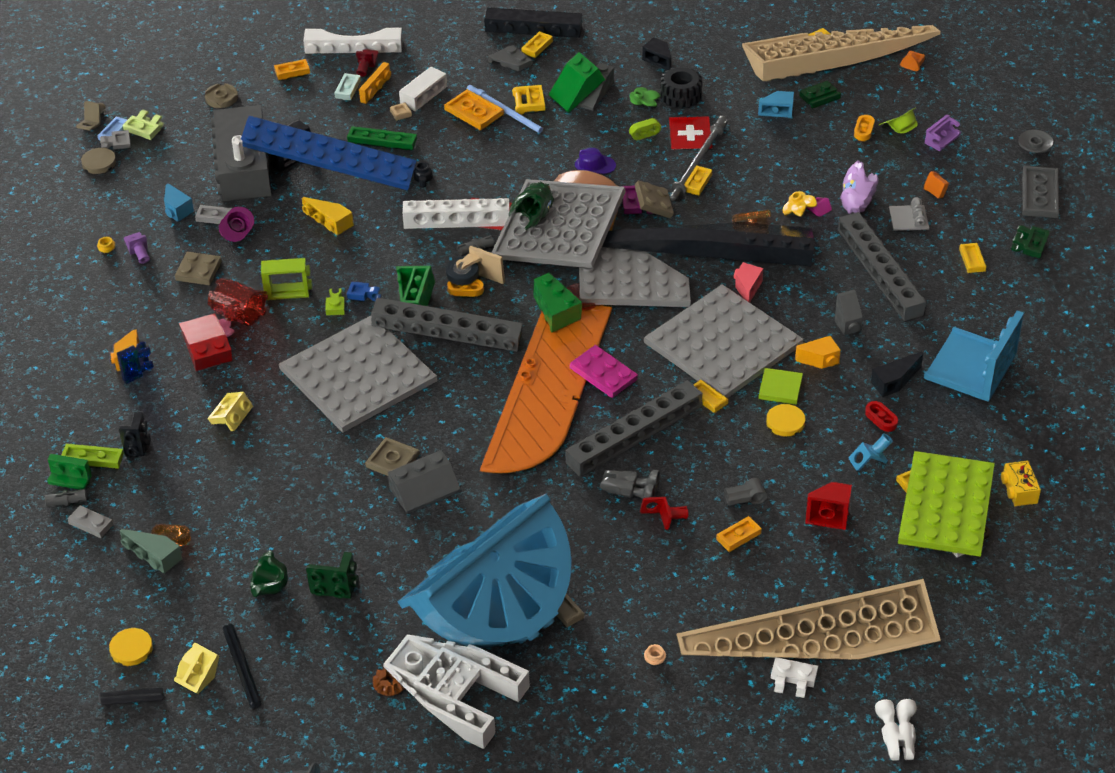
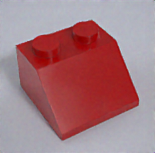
(829, 505)

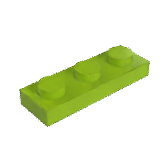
(95, 455)

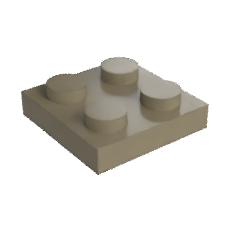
(654, 199)
(198, 268)

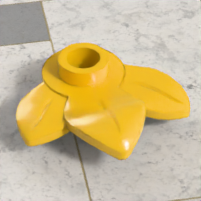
(798, 202)

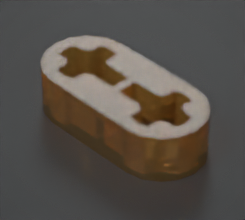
(173, 532)

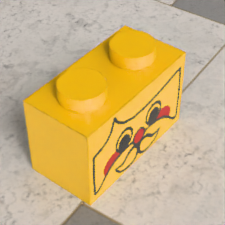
(1020, 483)

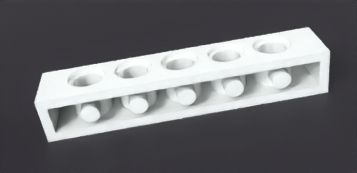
(455, 213)

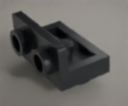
(135, 437)

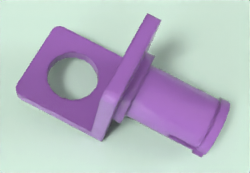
(137, 244)

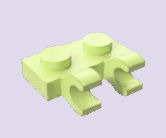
(143, 126)

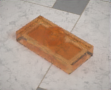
(751, 216)

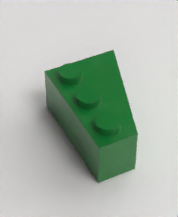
(415, 284)
(556, 302)

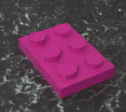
(603, 371)

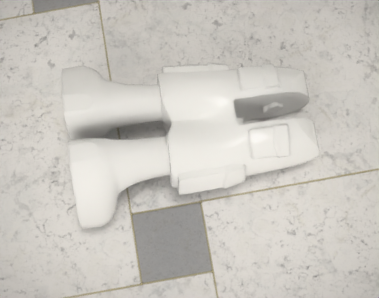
(901, 734)

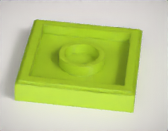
(780, 386)

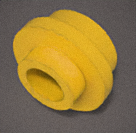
(106, 244)

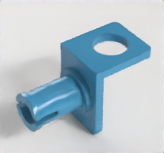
(871, 451)

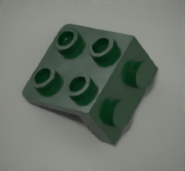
(334, 580)

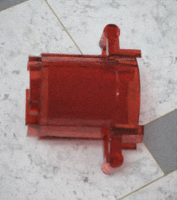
(237, 301)

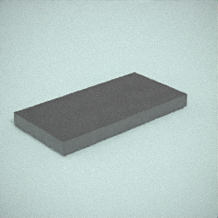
(1040, 192)

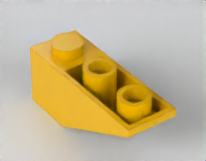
(331, 215)

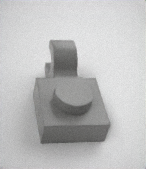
(119, 140)

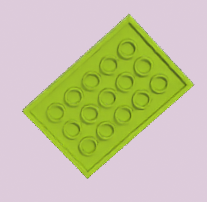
(946, 503)

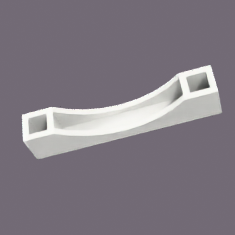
(384, 41)

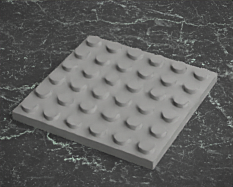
(570, 231)
(723, 341)
(357, 373)

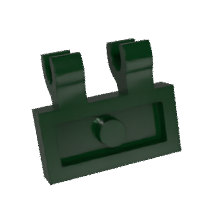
(1035, 240)

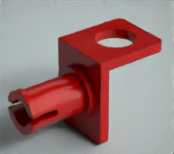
(667, 513)

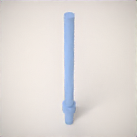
(507, 110)

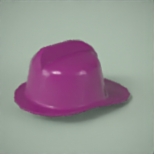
(236, 224)

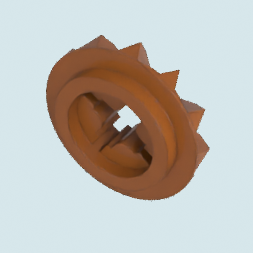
(383, 686)

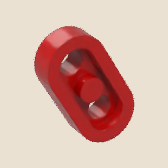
(881, 416)

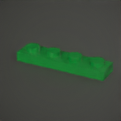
(382, 138)

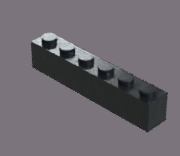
(532, 21)

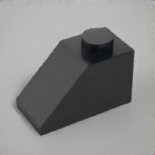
(657, 53)

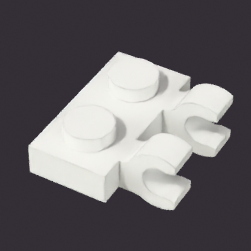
(793, 672)

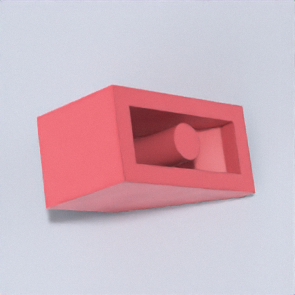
(748, 280)

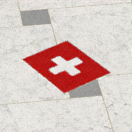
(689, 132)

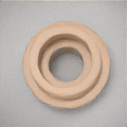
(655, 655)

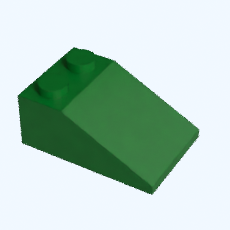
(576, 82)

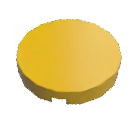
(785, 420)
(131, 646)

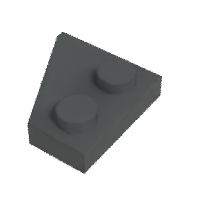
(511, 58)

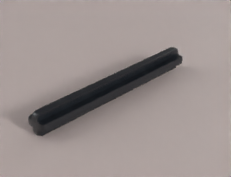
(242, 666)

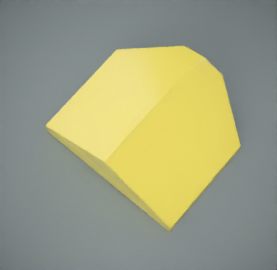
(197, 668)

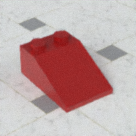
(206, 342)

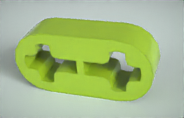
(645, 129)

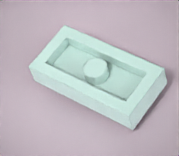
(347, 86)

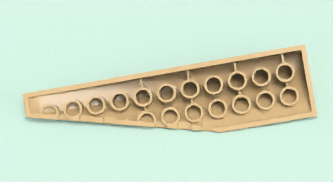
(807, 54)
(830, 629)

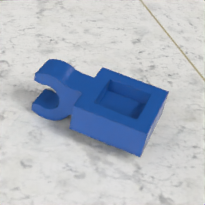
(361, 290)

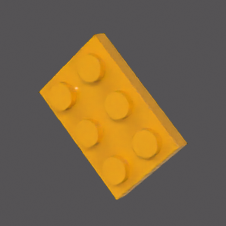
(474, 109)

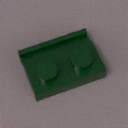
(820, 94)

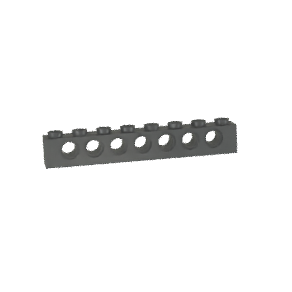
(882, 266)
(446, 324)
(633, 428)

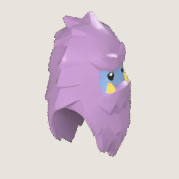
(858, 188)

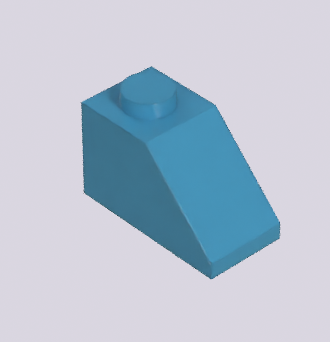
(777, 104)
(177, 203)

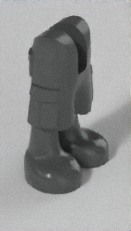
(626, 483)

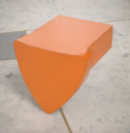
(912, 61)
(936, 184)

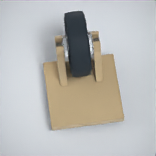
(466, 269)

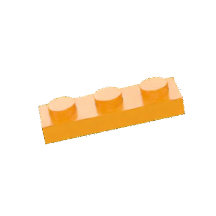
(374, 82)

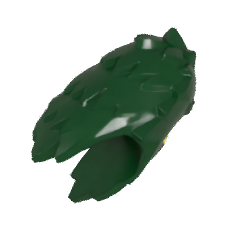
(533, 203)

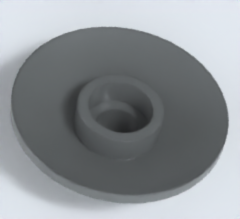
(1035, 141)

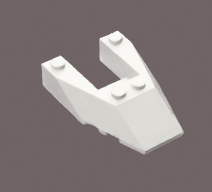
(443, 674)

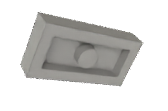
(211, 214)
(90, 521)

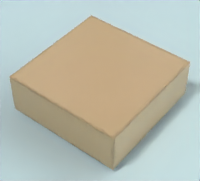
(400, 111)

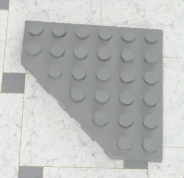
(632, 280)

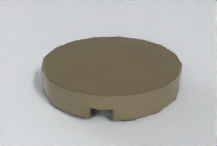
(221, 96)
(98, 160)

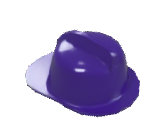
(593, 160)

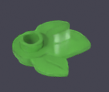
(644, 96)

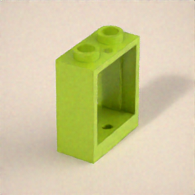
(286, 290)

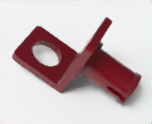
(365, 60)

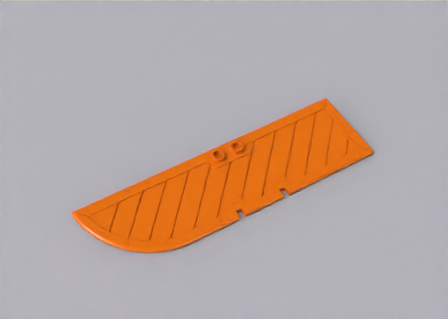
(543, 394)

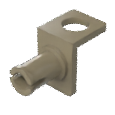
(91, 115)

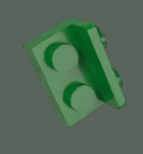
(69, 471)

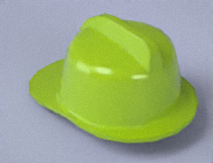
(903, 123)

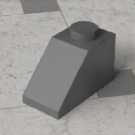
(848, 312)

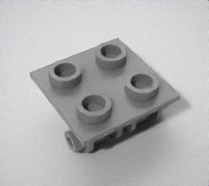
(909, 217)

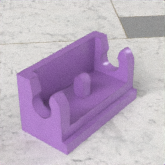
(942, 133)

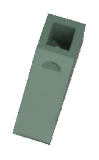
(156, 549)

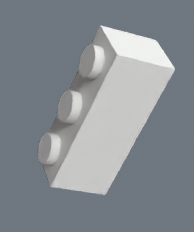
(423, 88)

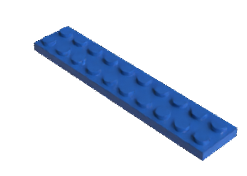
(328, 153)

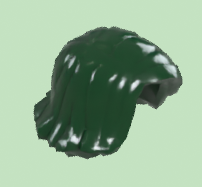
(268, 575)

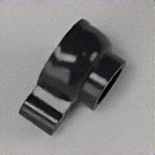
(422, 173)

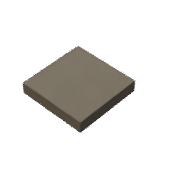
(390, 456)

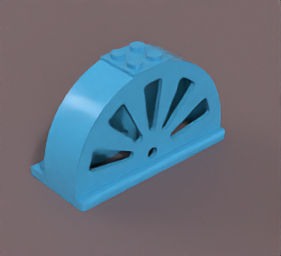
(499, 583)

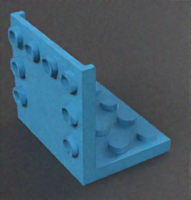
(975, 362)

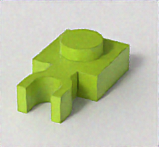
(335, 303)

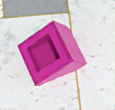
(823, 206)

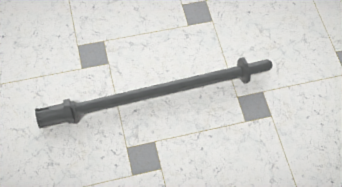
(716, 129)

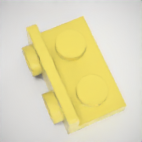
(231, 410)

